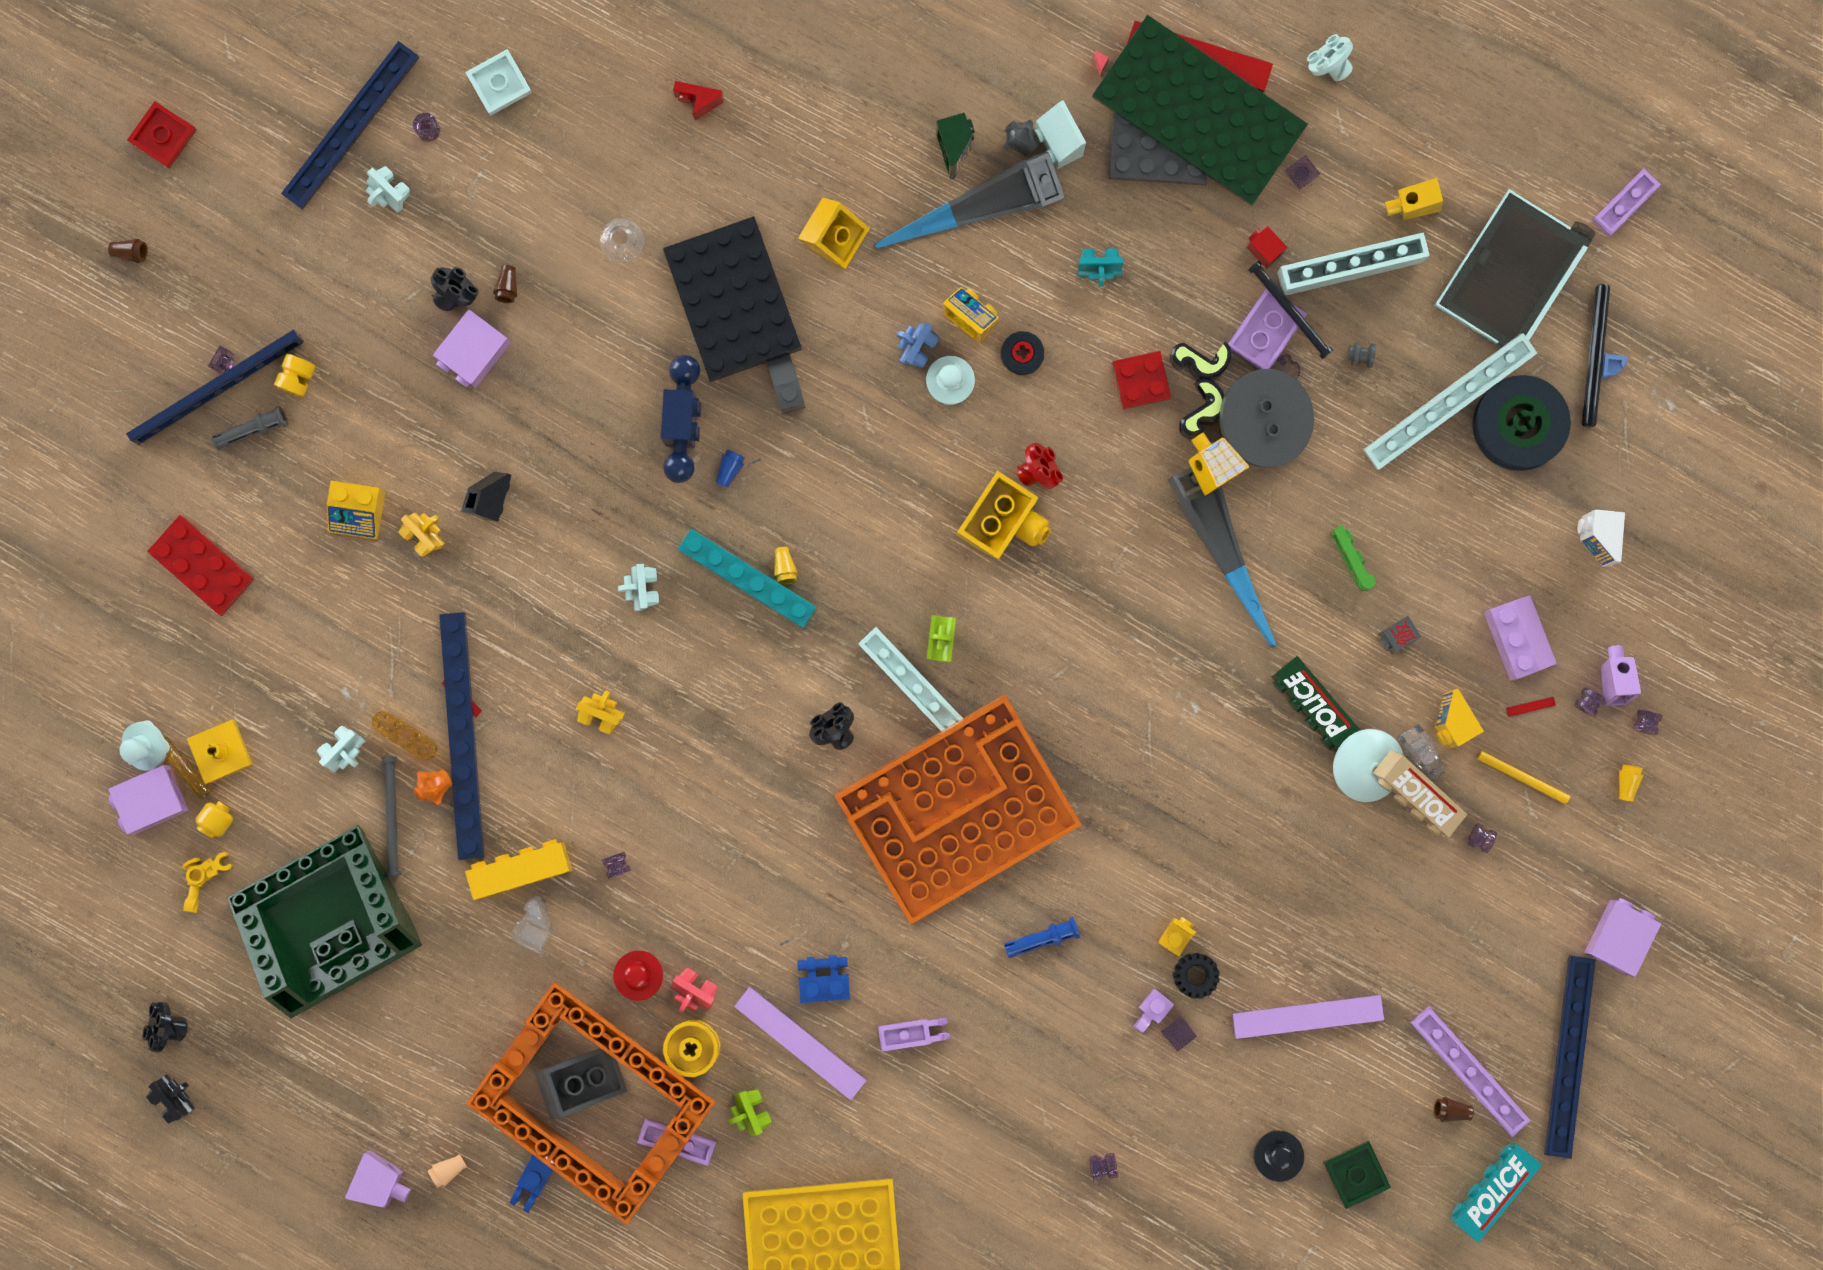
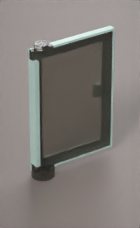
(1514, 270)

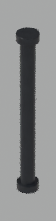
(1290, 309)

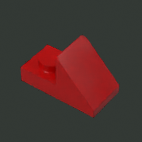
(704, 97)

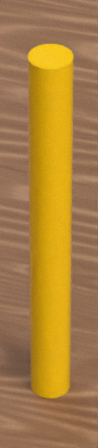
(1523, 777)

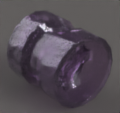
(1102, 1167)

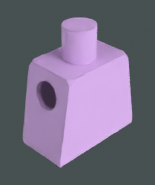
(1619, 678)
(377, 1182)

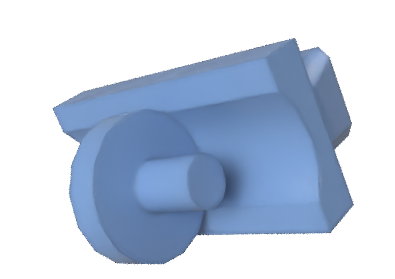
(922, 335)

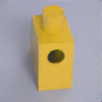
(1425, 194)

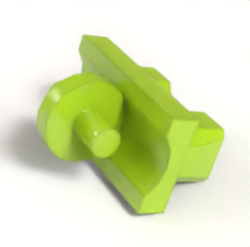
(941, 638)
(753, 1122)

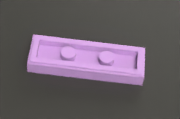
(1626, 202)
(697, 1149)

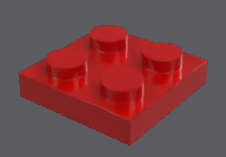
(161, 134)
(1141, 380)

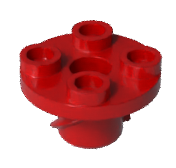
(1039, 467)
(638, 975)

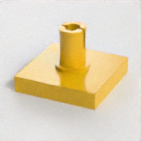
(219, 751)

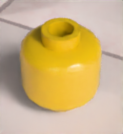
(1034, 529)
(214, 819)

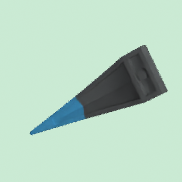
(1017, 189)
(1214, 527)

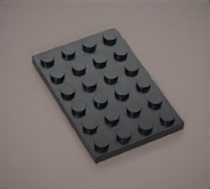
(732, 299)

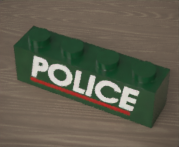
(1315, 703)

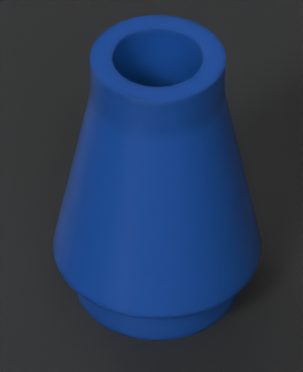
(729, 467)

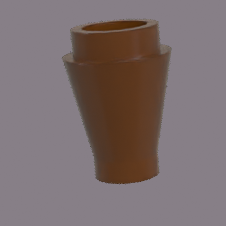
(130, 250)
(506, 288)
(1451, 1110)

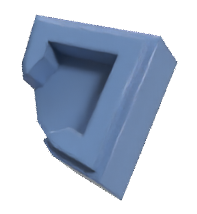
(1612, 365)

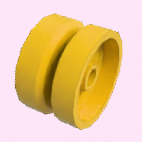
(681, 1058)

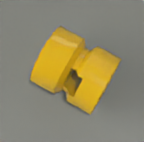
(294, 375)

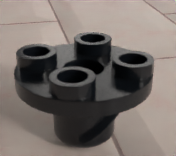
(452, 288)
(833, 727)
(163, 1027)
(1278, 1155)

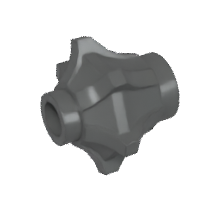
(1021, 137)

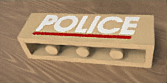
(1419, 793)

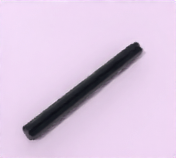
(1596, 354)

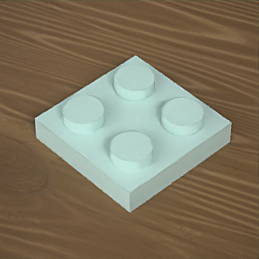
(498, 82)

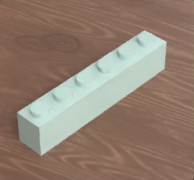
(1353, 264)

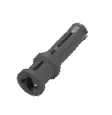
(260, 424)

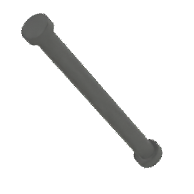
(391, 816)

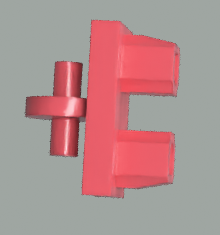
(701, 996)

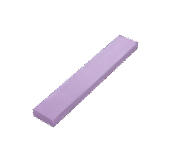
(1308, 1016)
(800, 1043)
(1470, 1071)

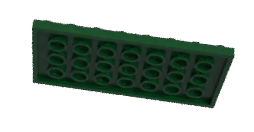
(1199, 110)

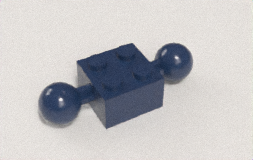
(679, 418)

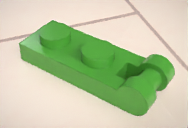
(1352, 559)

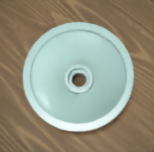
(1356, 761)

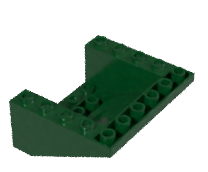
(322, 923)

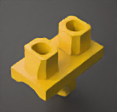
(425, 530)
(602, 708)

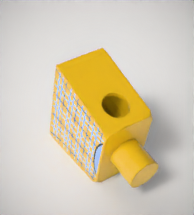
(1215, 463)

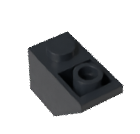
(487, 496)

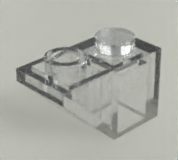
(1421, 752)
(535, 927)

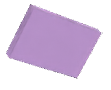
(1264, 332)

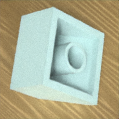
(1060, 135)

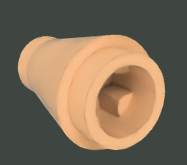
(446, 1170)

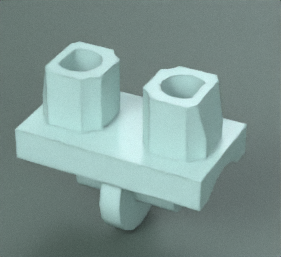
(382, 192)
(640, 576)
(343, 751)

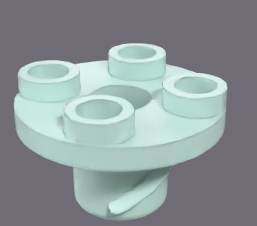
(1332, 58)
(950, 380)
(143, 746)

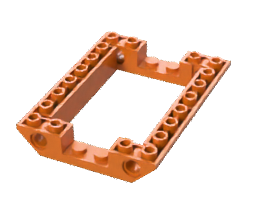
(553, 1149)

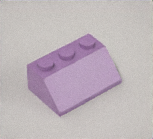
(1520, 638)

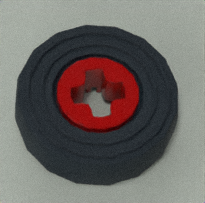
(1014, 362)

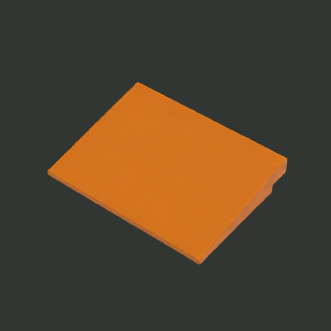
(957, 809)

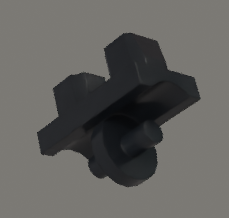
(172, 1098)

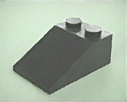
(579, 1082)

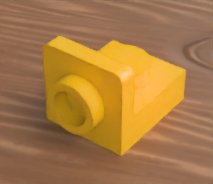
(1177, 935)

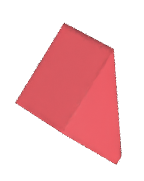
(1101, 61)

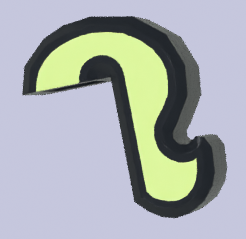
(1198, 364)
(1207, 414)

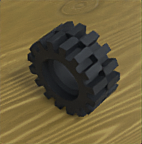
(1207, 986)

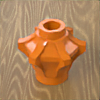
(432, 786)

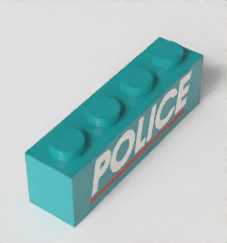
(1495, 1191)

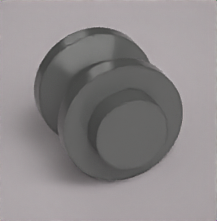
(1361, 354)

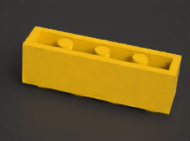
(519, 870)

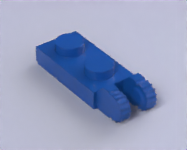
(532, 1179)

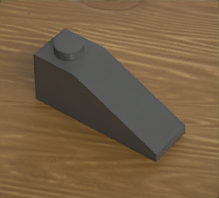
(786, 384)

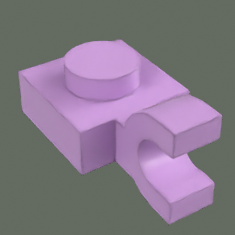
(1154, 1008)

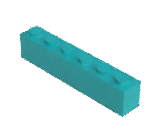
(747, 579)

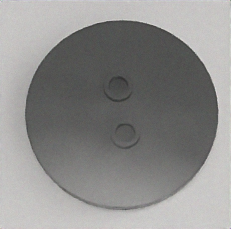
(1267, 417)

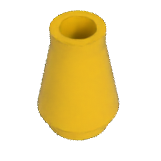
(785, 569)
(1629, 781)

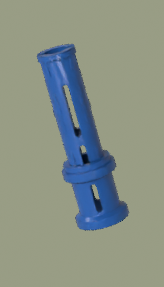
(1053, 935)

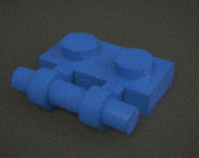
(827, 987)

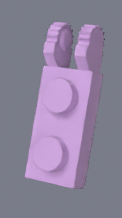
(910, 1034)

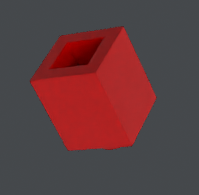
(1266, 246)

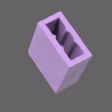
(471, 349)
(147, 800)
(1623, 937)

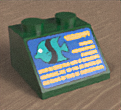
(954, 139)

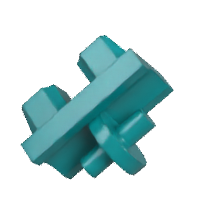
(1100, 267)

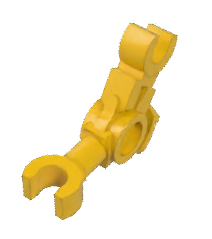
(198, 875)

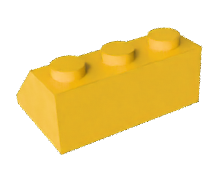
(997, 515)

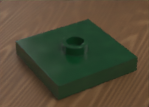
(1356, 1174)

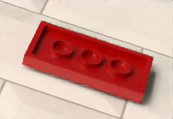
(200, 565)

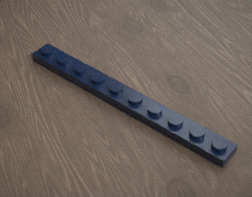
(461, 736)

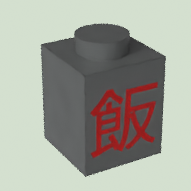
(1399, 635)

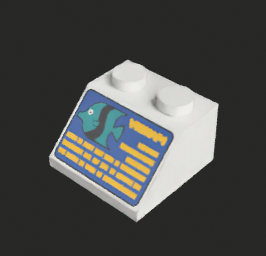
(1603, 535)

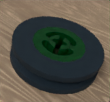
(1543, 405)

